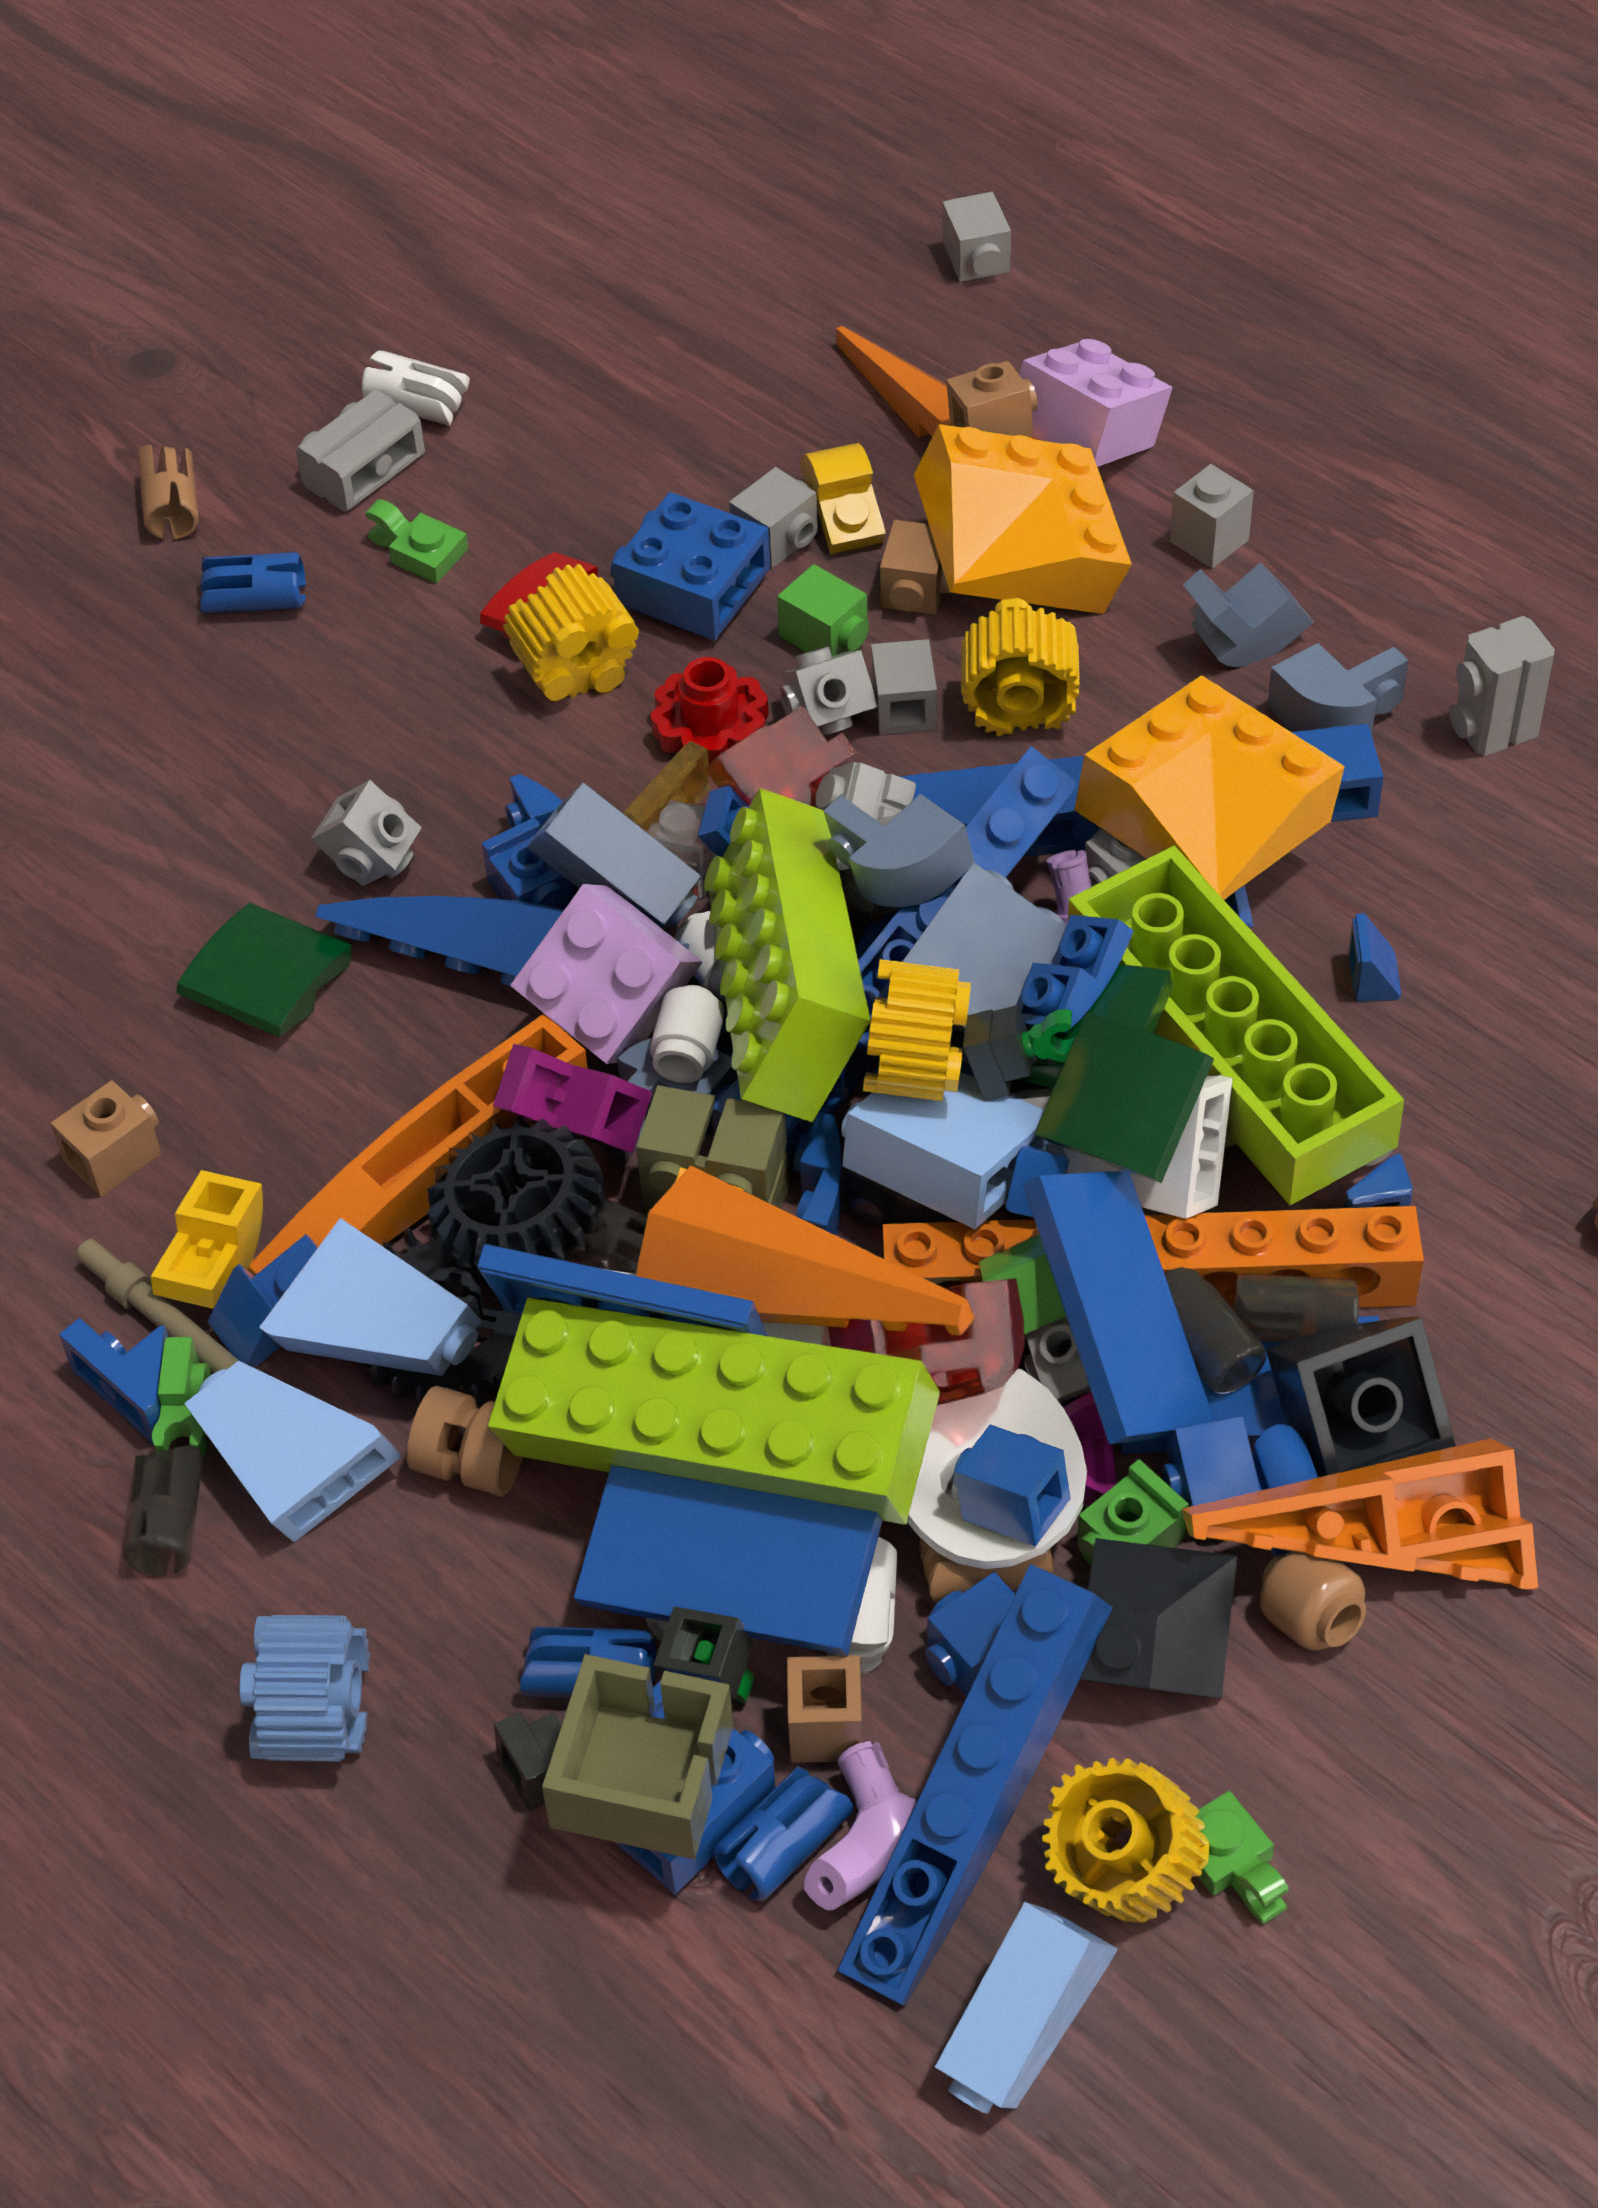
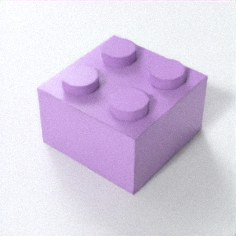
(1096, 400)
(604, 972)

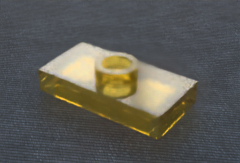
(680, 780)

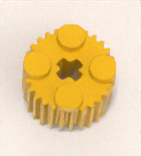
(572, 634)
(1020, 668)
(915, 1031)
(1154, 1863)

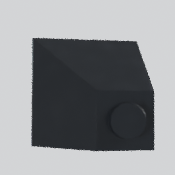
(1362, 1393)
(1165, 1617)

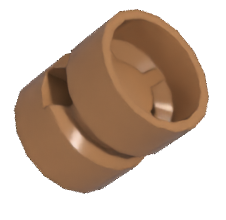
(454, 1439)

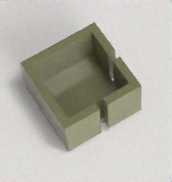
(744, 1152)
(633, 1773)

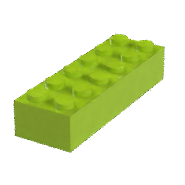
(785, 956)
(1300, 1088)
(715, 1407)

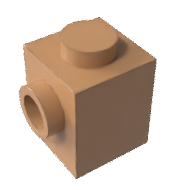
(992, 400)
(911, 570)
(107, 1137)
(823, 1707)

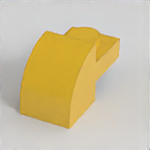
(844, 496)
(214, 1234)

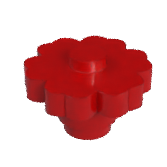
(707, 708)

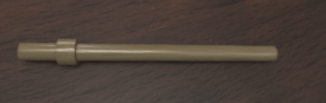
(134, 1290)

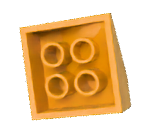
(1021, 519)
(1210, 782)

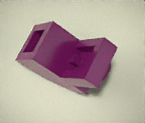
(587, 1101)

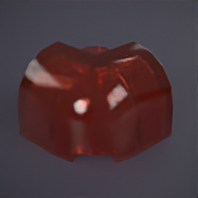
(781, 758)
(958, 1364)

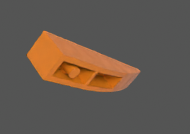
(389, 1180)

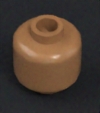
(1313, 1599)

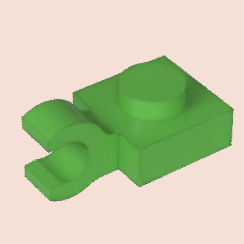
(418, 546)
(179, 1382)
(1240, 1858)

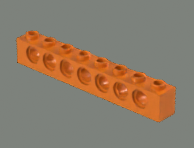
(1367, 1244)

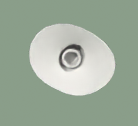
(935, 1511)

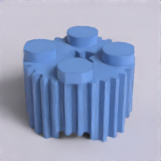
(306, 1688)

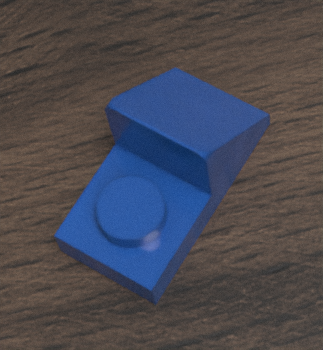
(250, 1299)
(120, 1377)

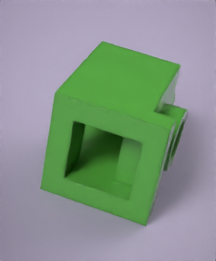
(1142, 1500)

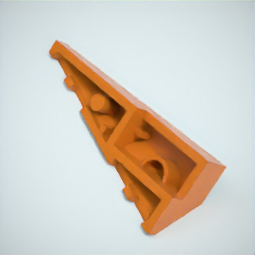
(907, 389)
(793, 1271)
(1423, 1512)

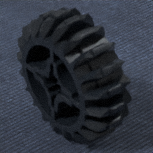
(517, 1192)

